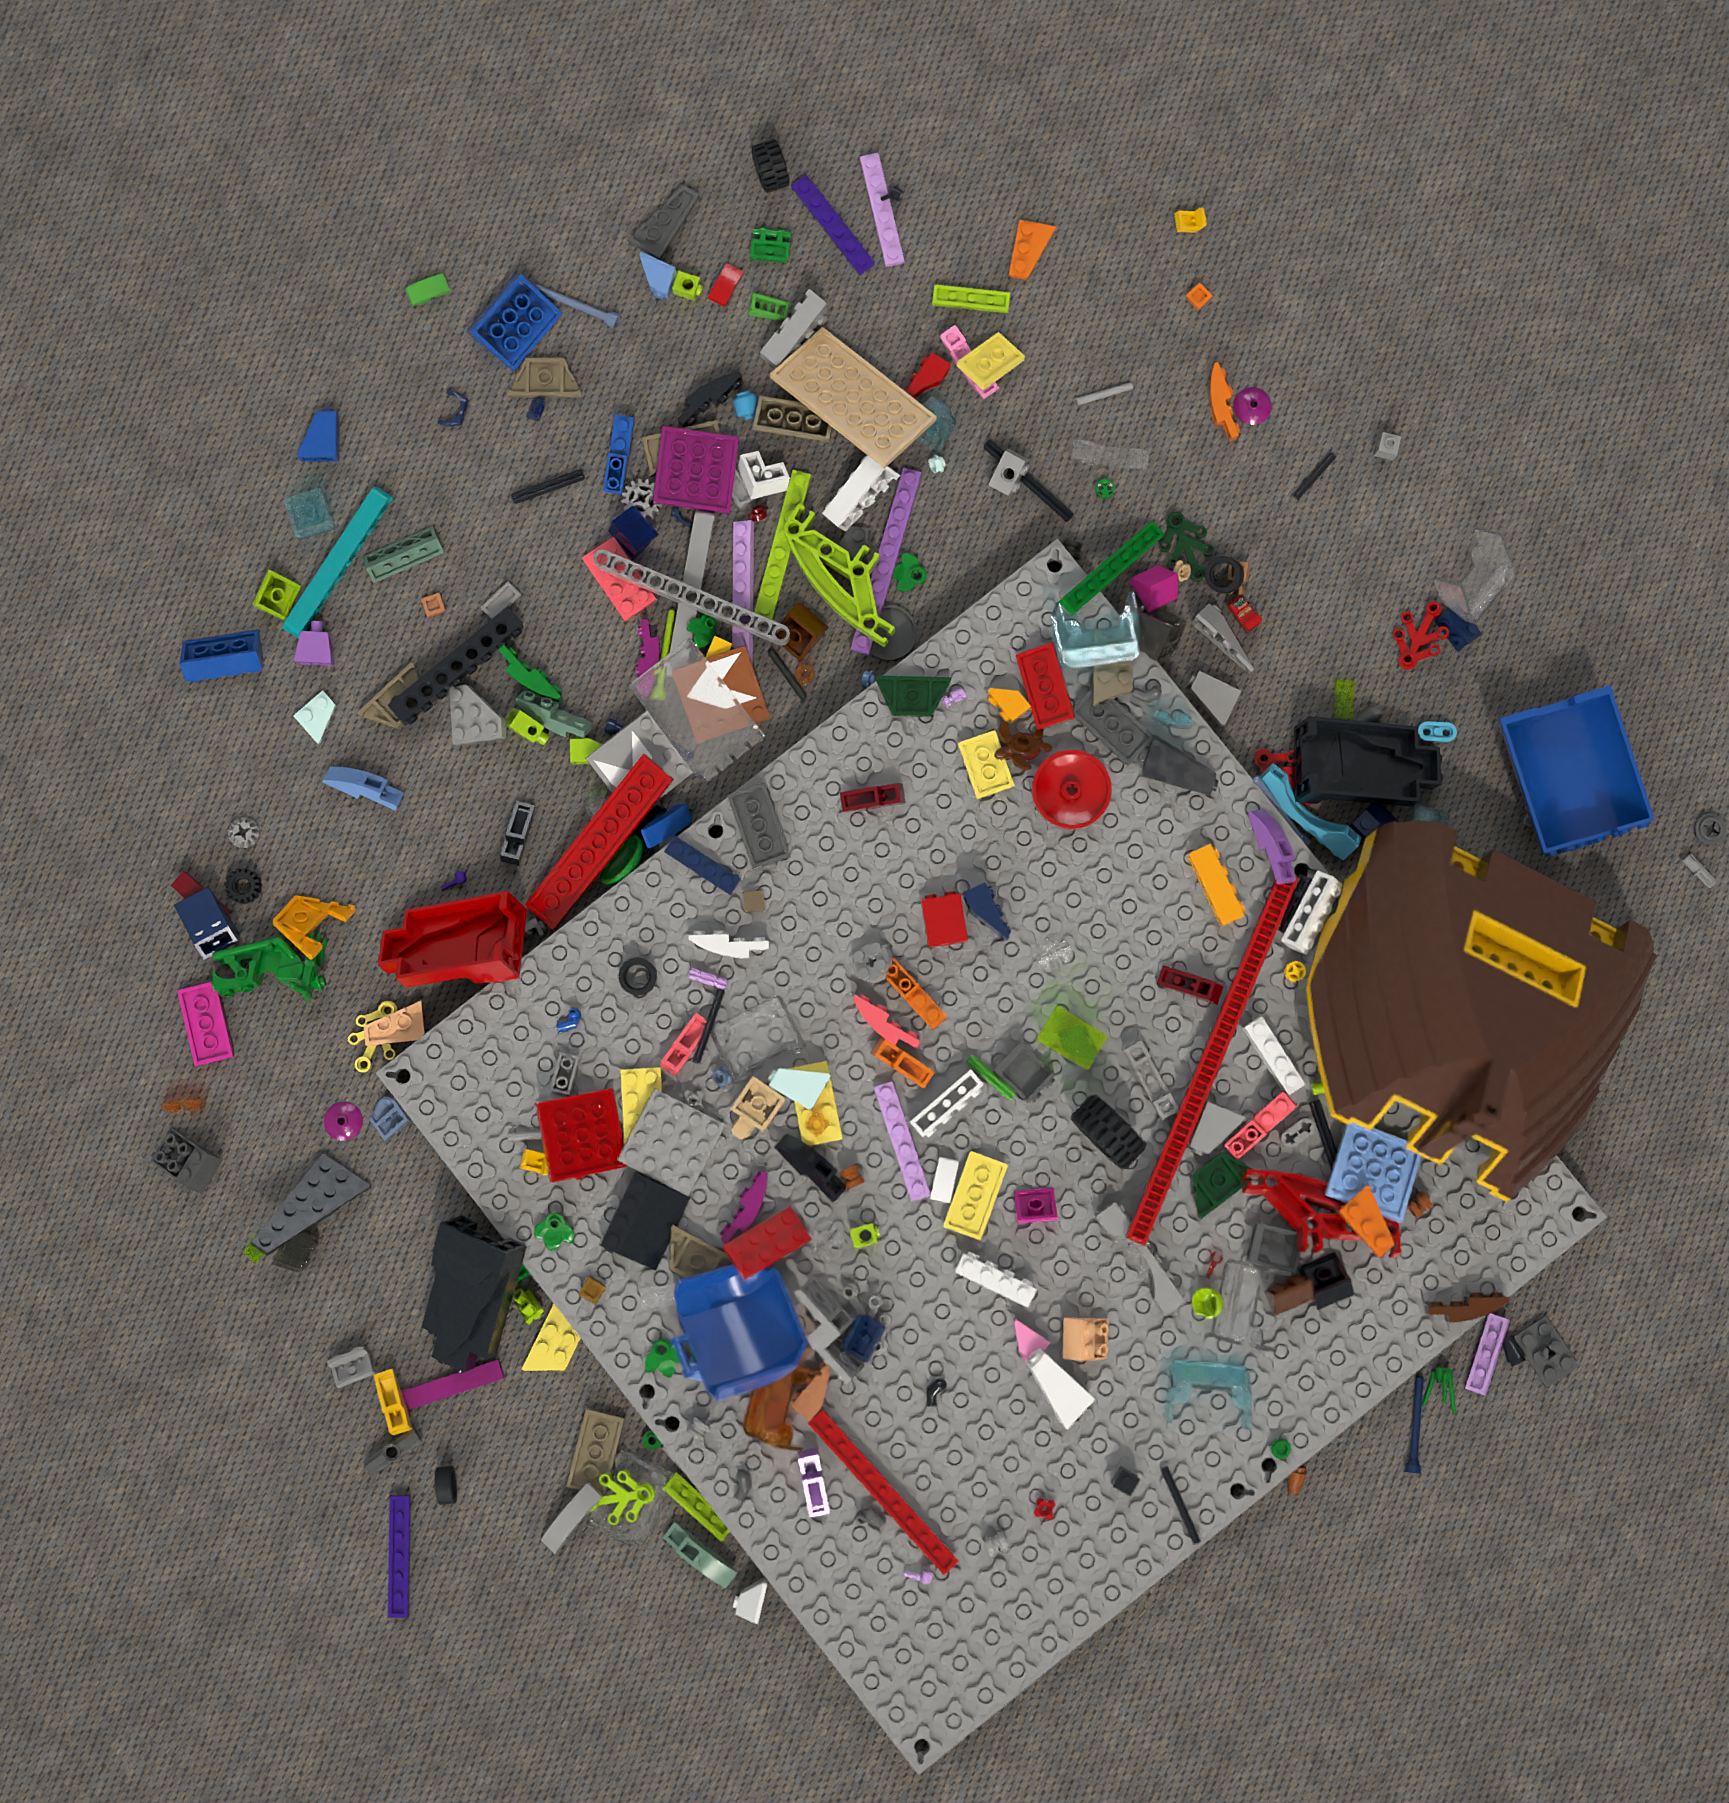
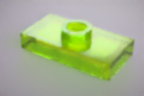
(1344, 699)

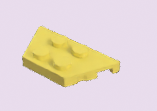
(553, 1345)

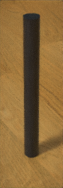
(708, 1026)
(1180, 1505)

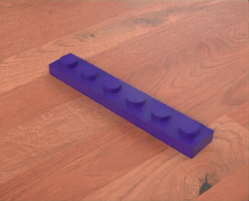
(832, 225)
(399, 1556)

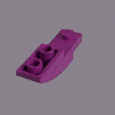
(649, 649)
(752, 1201)

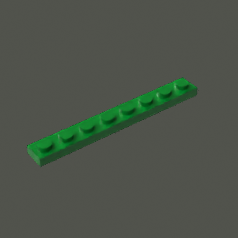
(1111, 568)

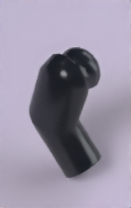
(933, 1389)

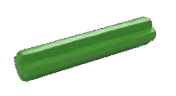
(990, 1077)

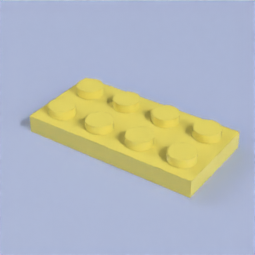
(636, 1090)
(824, 1106)
(975, 1195)

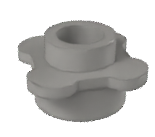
(694, 1095)

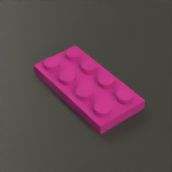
(205, 1024)

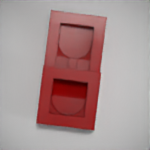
(725, 285)

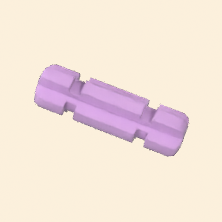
(707, 978)

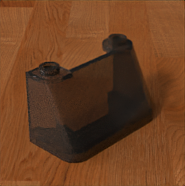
(1159, 632)

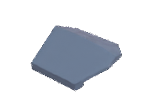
(389, 1117)

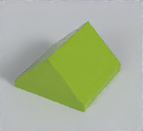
(276, 595)

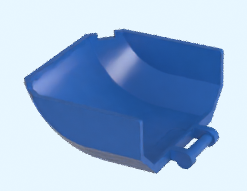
(737, 1330)

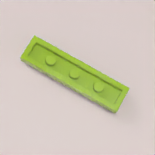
(971, 298)
(696, 1505)

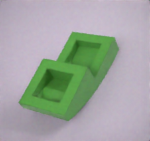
(426, 289)

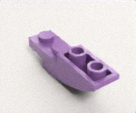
(1272, 838)

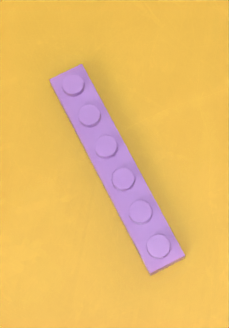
(881, 210)
(901, 1141)

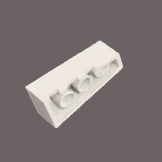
(859, 492)

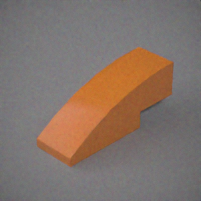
(902, 1062)

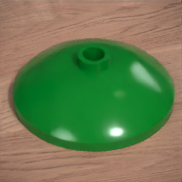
(623, 862)

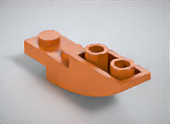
(1219, 395)
(915, 995)

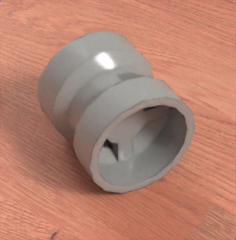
(996, 1543)

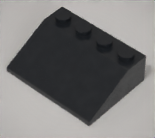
(645, 1221)

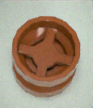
(852, 1176)
(1419, 1204)

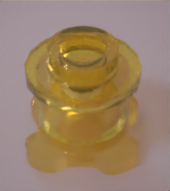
(817, 1117)

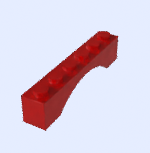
(930, 375)

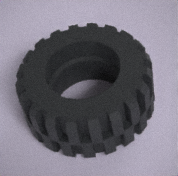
(1108, 1131)

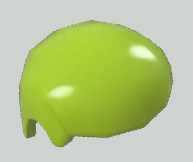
(1207, 1302)

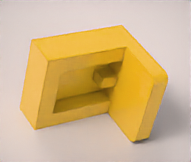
(1190, 220)
(534, 1161)

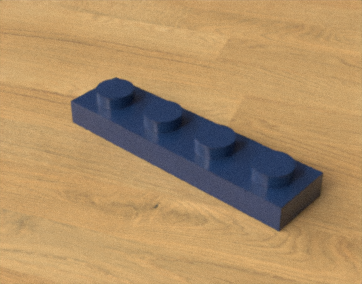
(702, 865)

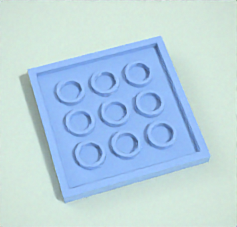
(1374, 1160)

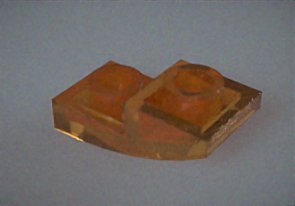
(188, 1104)

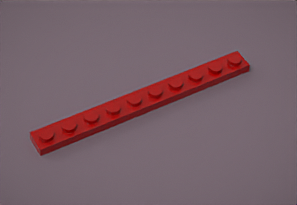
(883, 1492)

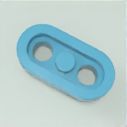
(1436, 732)

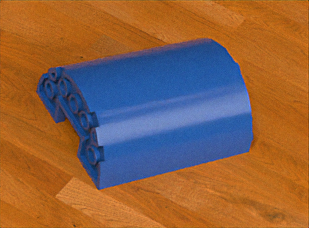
(1576, 771)

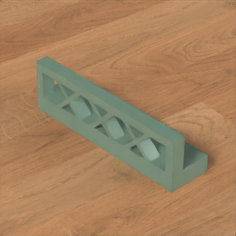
(403, 555)

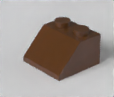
(804, 631)

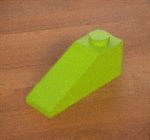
(581, 748)

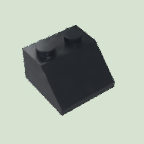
(1328, 1280)

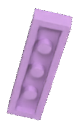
(1487, 1354)

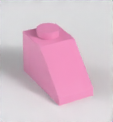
(1028, 1340)

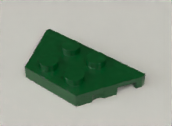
(912, 694)
(1217, 1182)

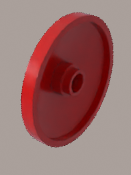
(1071, 789)

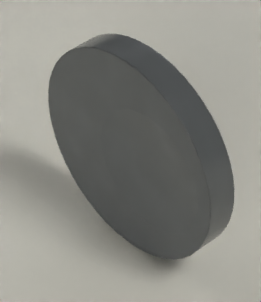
(902, 640)

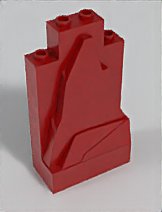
(457, 940)

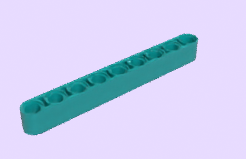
(337, 561)

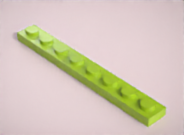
(780, 548)

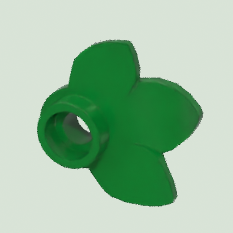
(905, 573)
(702, 632)
(553, 1234)
(662, 1361)

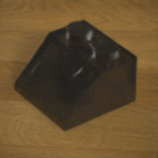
(296, 1252)

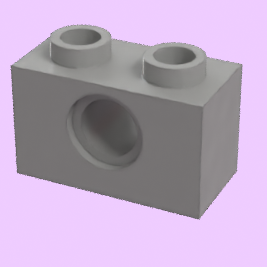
(1000, 479)

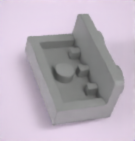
(351, 1366)

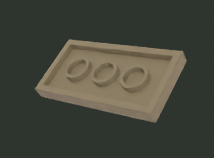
(595, 1450)

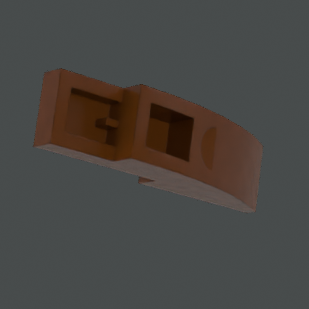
(1475, 1307)

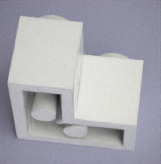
(762, 479)

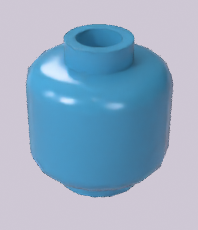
(745, 404)

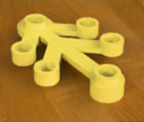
(380, 1013)

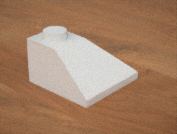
(751, 1600)

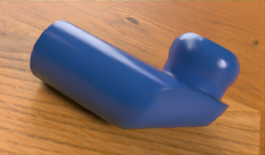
(571, 1022)

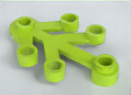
(623, 1496)

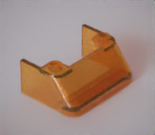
(769, 1409)

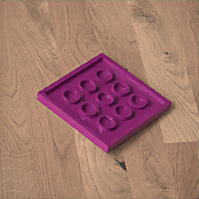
(695, 470)

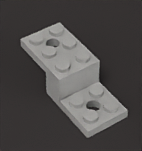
(826, 1337)

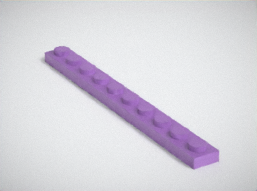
(890, 550)

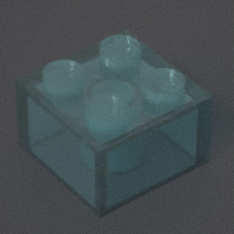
(309, 514)

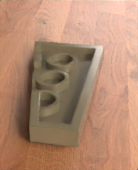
(652, 442)

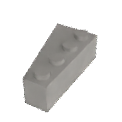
(795, 329)

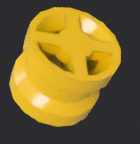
(1298, 970)

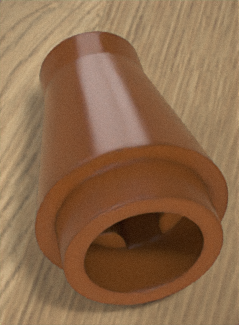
(1296, 1480)

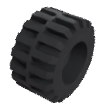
(770, 165)

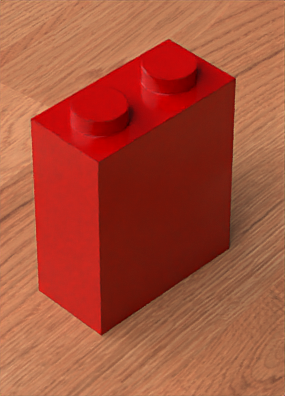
(944, 919)

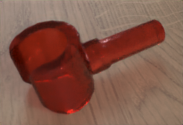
(1213, 1264)

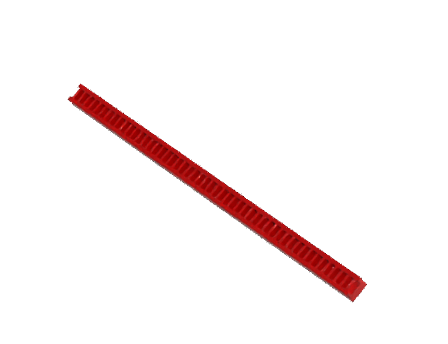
(1210, 1062)

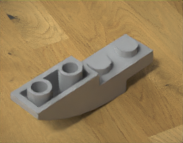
(564, 1076)

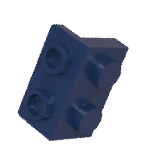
(1460, 631)
(863, 1337)

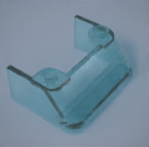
(1099, 645)
(1209, 1375)

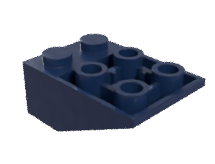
(982, 907)
(207, 923)

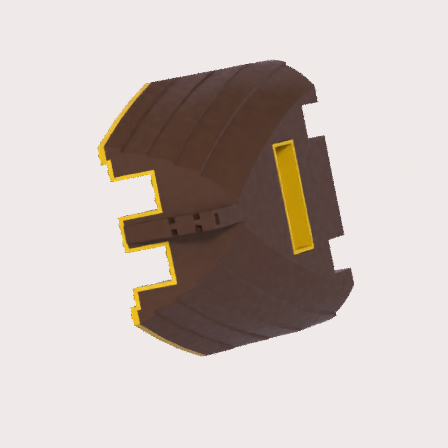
(1445, 1029)

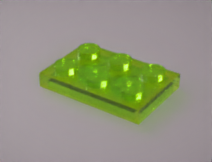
(1072, 1037)

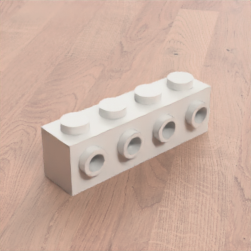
(1312, 912)
(946, 1103)
(996, 1280)

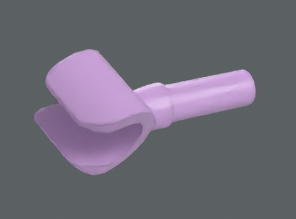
(925, 1578)

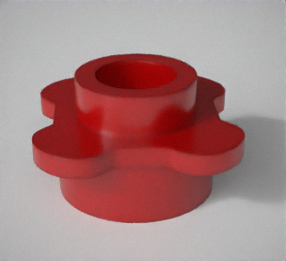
(1044, 1513)

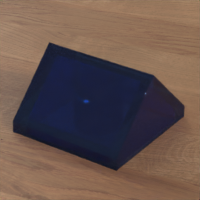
(632, 532)

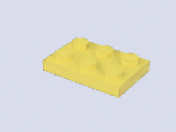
(990, 361)
(984, 770)

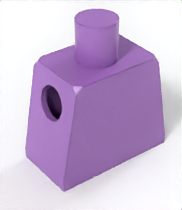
(315, 647)

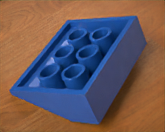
(514, 321)

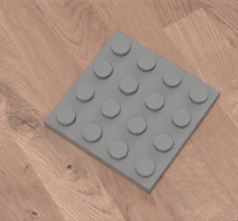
(671, 1142)

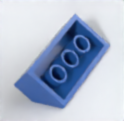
(221, 656)

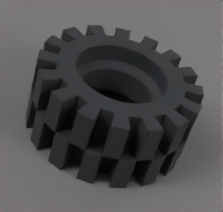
(231, 883)

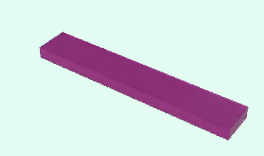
(452, 1384)

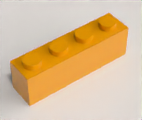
(1216, 885)

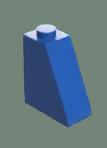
(322, 438)

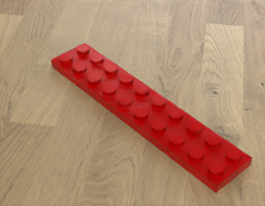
(599, 841)

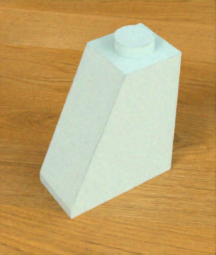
(799, 1085)

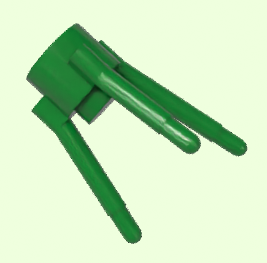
(1443, 1377)

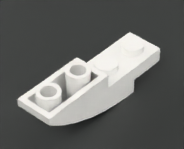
(720, 944)

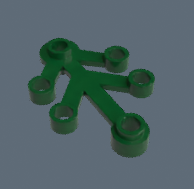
(1185, 543)

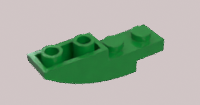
(533, 681)

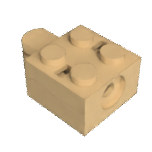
(755, 1108)

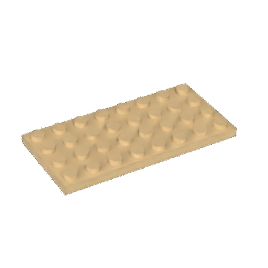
(853, 397)

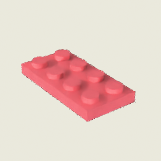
(625, 596)

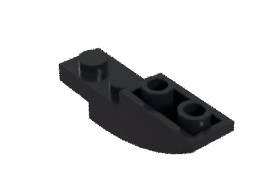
(713, 391)
(809, 1162)

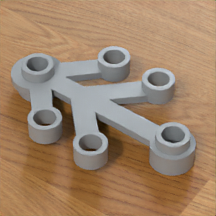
(872, 1312)

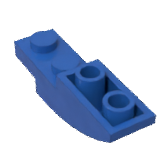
(619, 454)

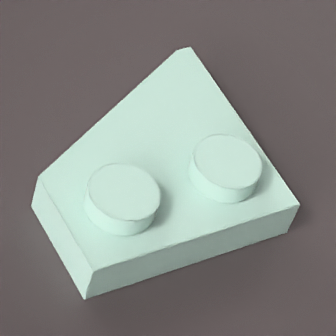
(316, 715)

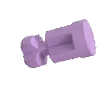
(956, 696)

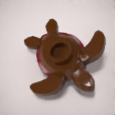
(1020, 746)

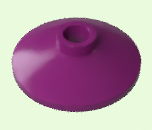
(1247, 413)
(352, 1124)

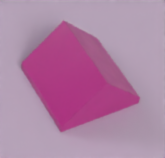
(1156, 587)
(1035, 1205)

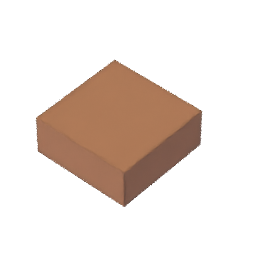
(433, 605)

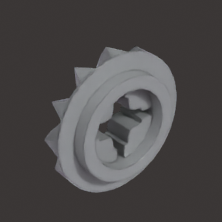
(251, 836)

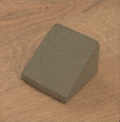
(753, 901)

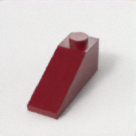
(1190, 985)

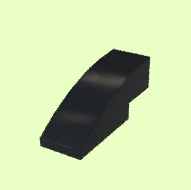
(517, 833)

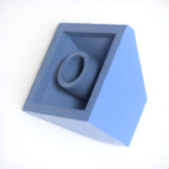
(659, 275)

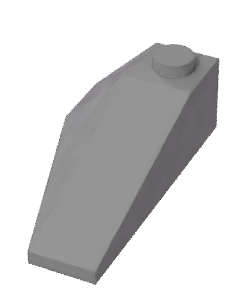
(1217, 630)

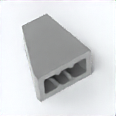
(1214, 696)
(1212, 1128)

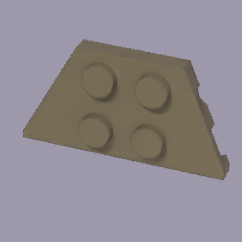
(545, 380)
(1111, 680)
(377, 707)
(694, 1256)

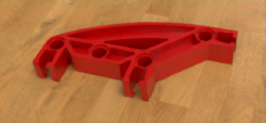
(1290, 1199)

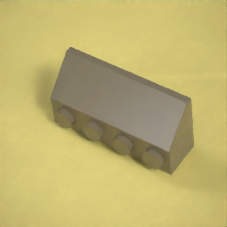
(790, 419)

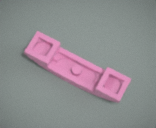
(958, 348)

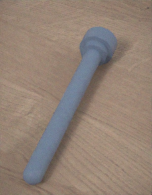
(611, 318)
(1258, 782)

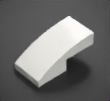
(944, 1179)

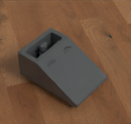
(186, 1161)

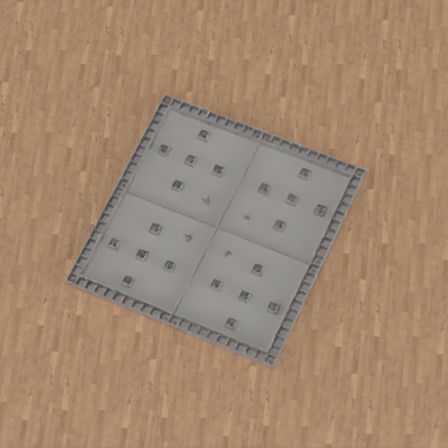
(1127, 903)

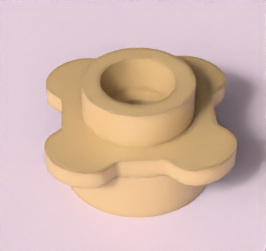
(1183, 570)

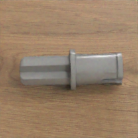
(1699, 870)

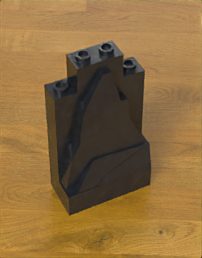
(1362, 762)
(470, 1292)

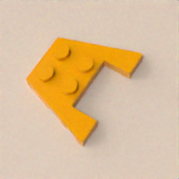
(303, 916)

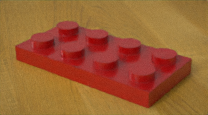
(1045, 686)
(767, 1243)

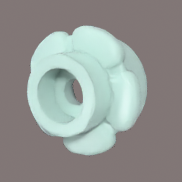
(936, 463)

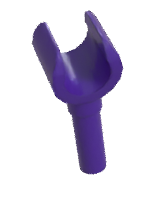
(460, 878)

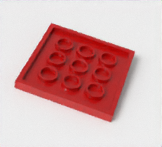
(580, 1134)

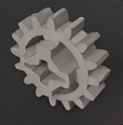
(647, 495)

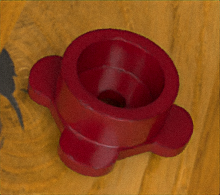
(758, 513)

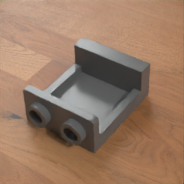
(1024, 1073)

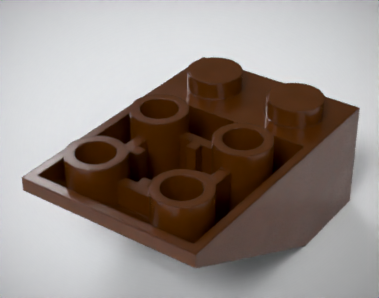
(1290, 1294)

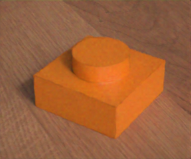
(1199, 296)

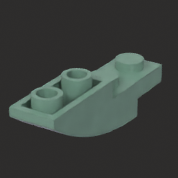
(548, 715)
(699, 1555)

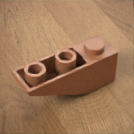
(811, 1398)

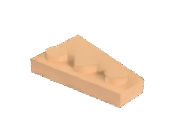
(397, 1027)

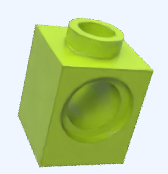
(683, 279)
(855, 1235)

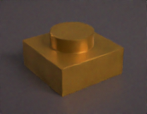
(592, 1290)

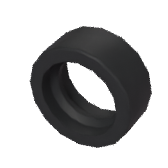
(1239, 574)
(652, 976)
(445, 1485)

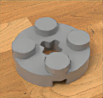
(863, 958)

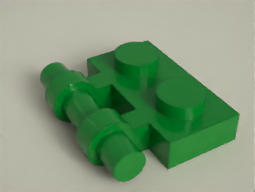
(770, 250)

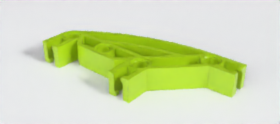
(807, 551)

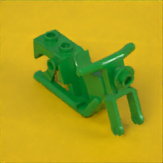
(271, 956)

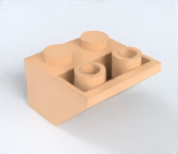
(1085, 1338)

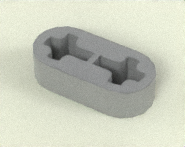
(1300, 1136)

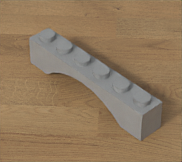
(1164, 1292)

